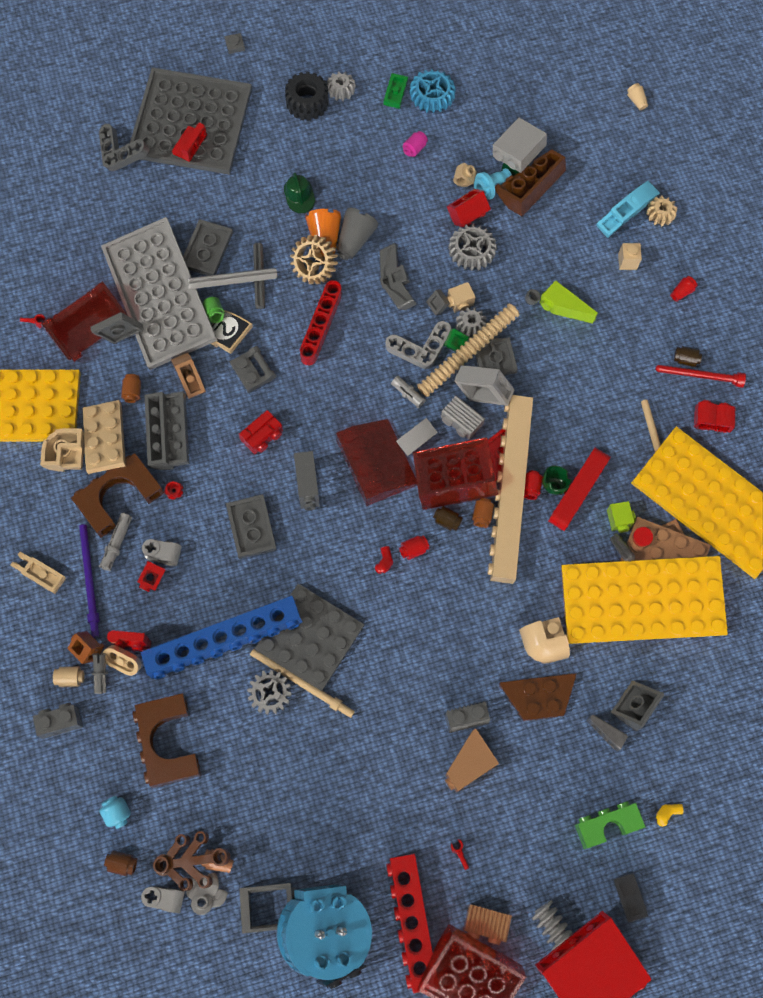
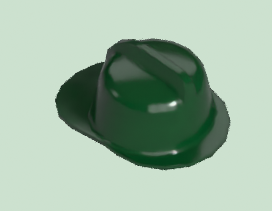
(299, 194)

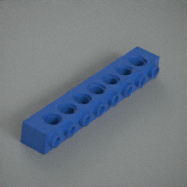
(154, 656)

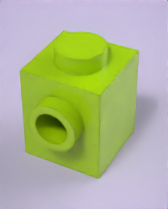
(621, 516)

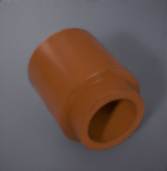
(131, 388)
(483, 513)

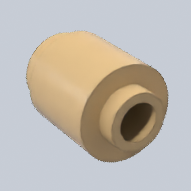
(68, 676)

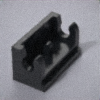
(630, 897)

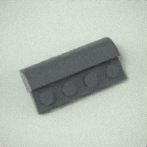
(166, 430)

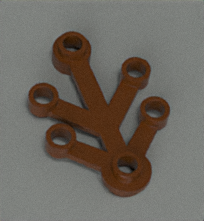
(188, 860)

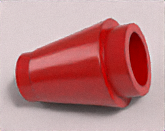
(684, 288)

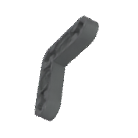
(113, 158)

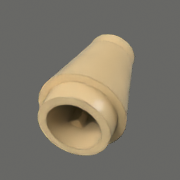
(637, 95)

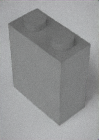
(519, 145)

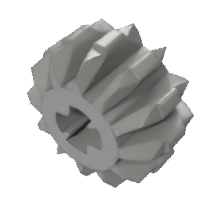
(341, 86)
(470, 316)

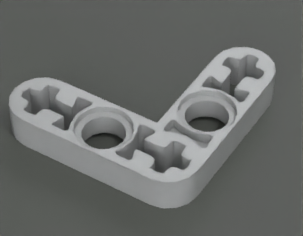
(420, 353)

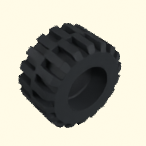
(306, 107)

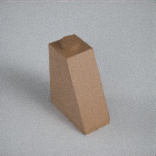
(471, 762)

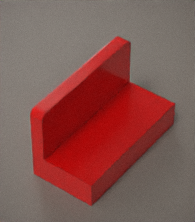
(190, 142)

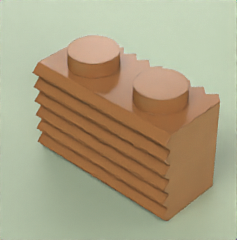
(487, 923)

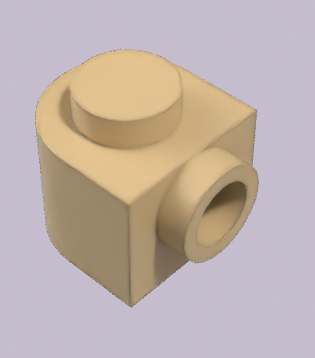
(464, 175)

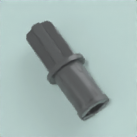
(99, 673)

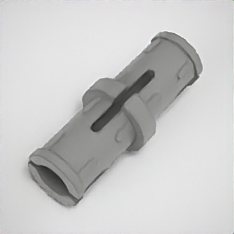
(408, 391)

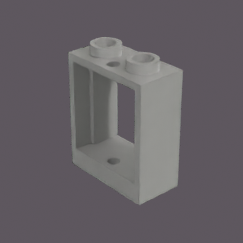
(484, 385)

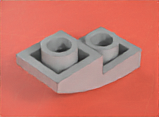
(416, 436)

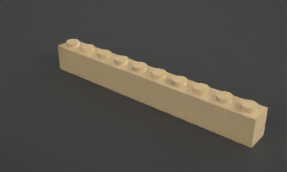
(511, 490)

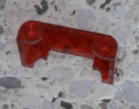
(72, 326)

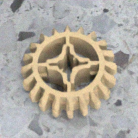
(317, 245)

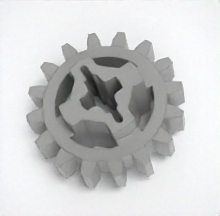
(261, 688)

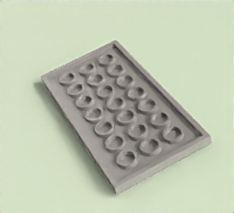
(156, 293)

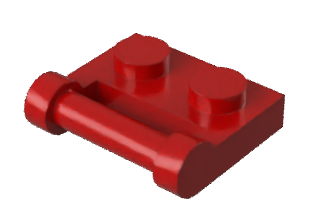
(125, 639)

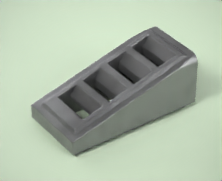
(610, 734)

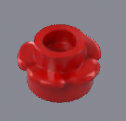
(173, 485)

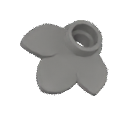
(212, 896)

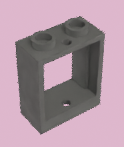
(306, 480)
(245, 904)

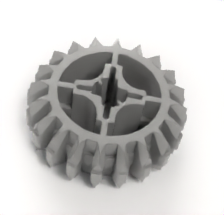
(471, 253)

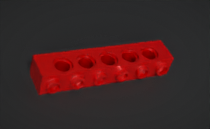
(394, 868)

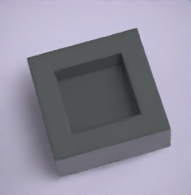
(234, 43)
(438, 302)

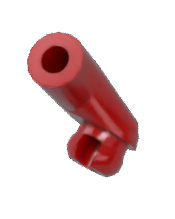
(386, 562)

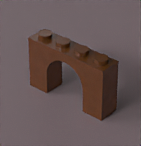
(91, 497)
(149, 718)

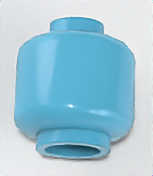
(115, 812)

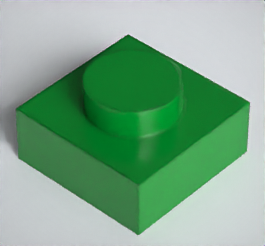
(455, 340)

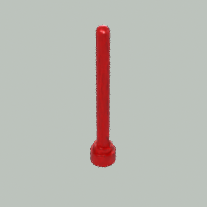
(736, 379)

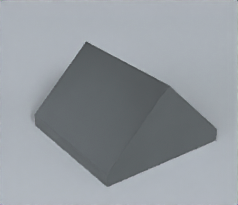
(637, 705)

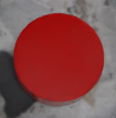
(642, 536)

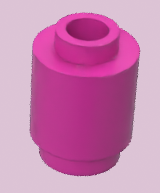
(415, 144)

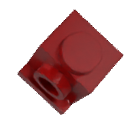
(157, 572)

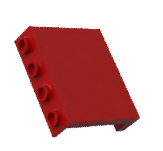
(594, 963)

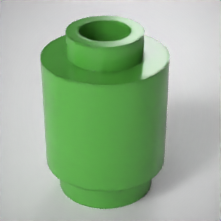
(213, 309)

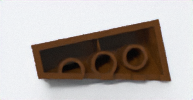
(527, 187)

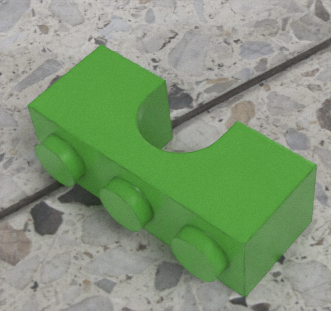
(592, 829)

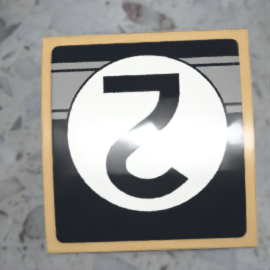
(230, 331)

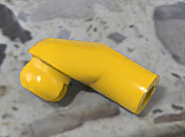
(666, 812)

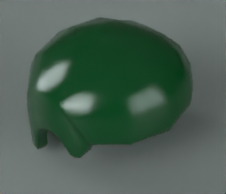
(556, 480)

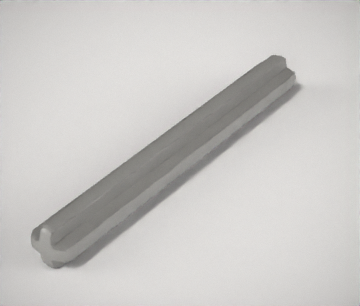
(232, 278)

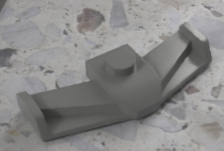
(394, 278)

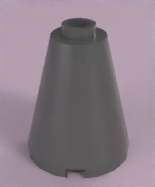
(355, 232)

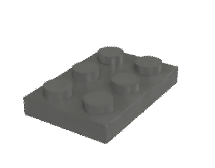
(207, 247)
(251, 526)

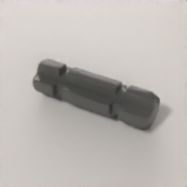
(622, 547)

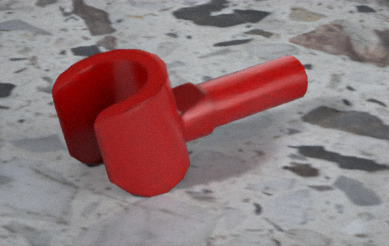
(34, 320)
(459, 852)

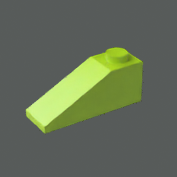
(564, 303)

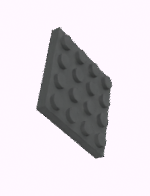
(317, 644)

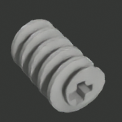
(551, 923)

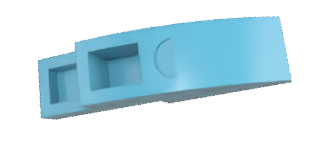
(627, 208)

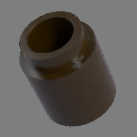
(687, 356)
(447, 518)

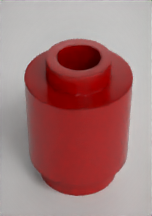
(532, 485)
(414, 547)

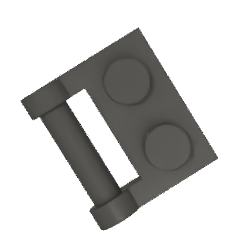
(248, 374)

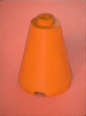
(325, 225)

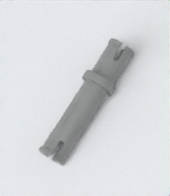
(117, 537)

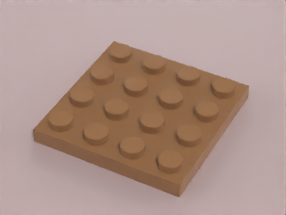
(665, 544)

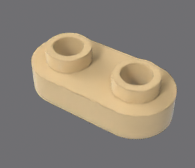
(122, 661)

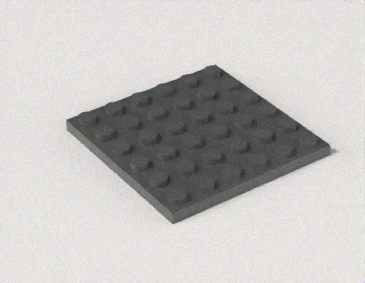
(183, 100)

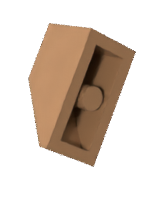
(188, 375)

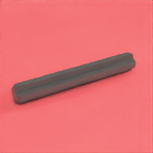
(259, 285)

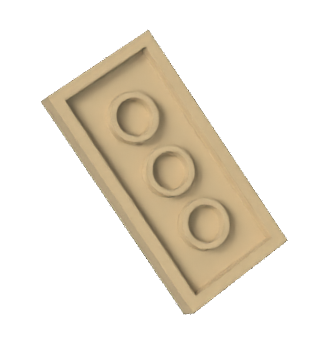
(103, 437)

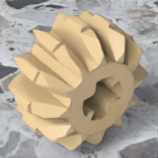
(661, 211)

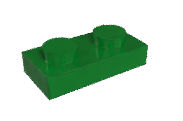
(395, 90)

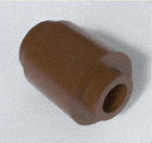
(120, 863)

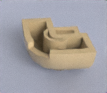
(63, 450)
(545, 641)

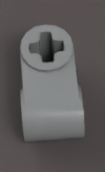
(164, 552)
(167, 899)

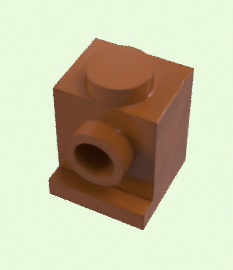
(83, 647)

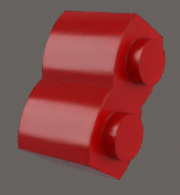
(714, 417)

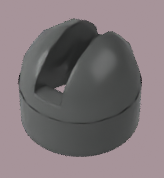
(533, 298)

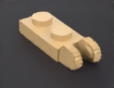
(40, 573)

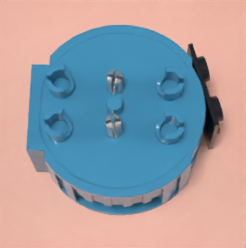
(325, 934)

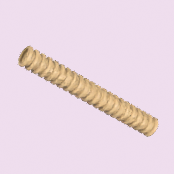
(470, 348)

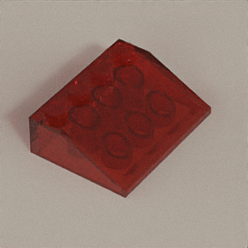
(375, 460)
(455, 473)
(469, 969)

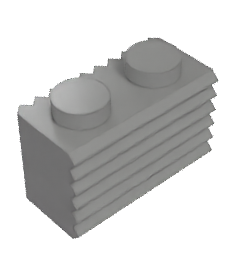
(462, 418)

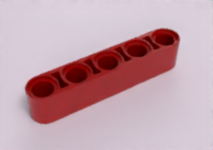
(320, 330)
(579, 489)

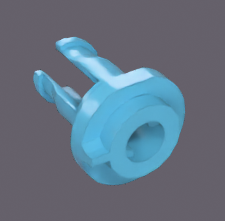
(488, 182)

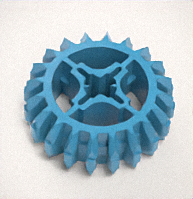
(434, 96)

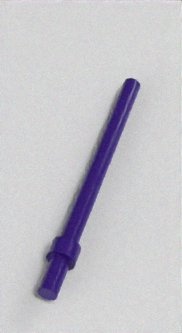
(93, 617)

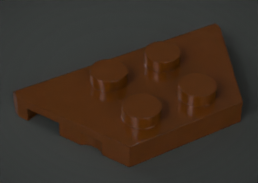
(540, 696)

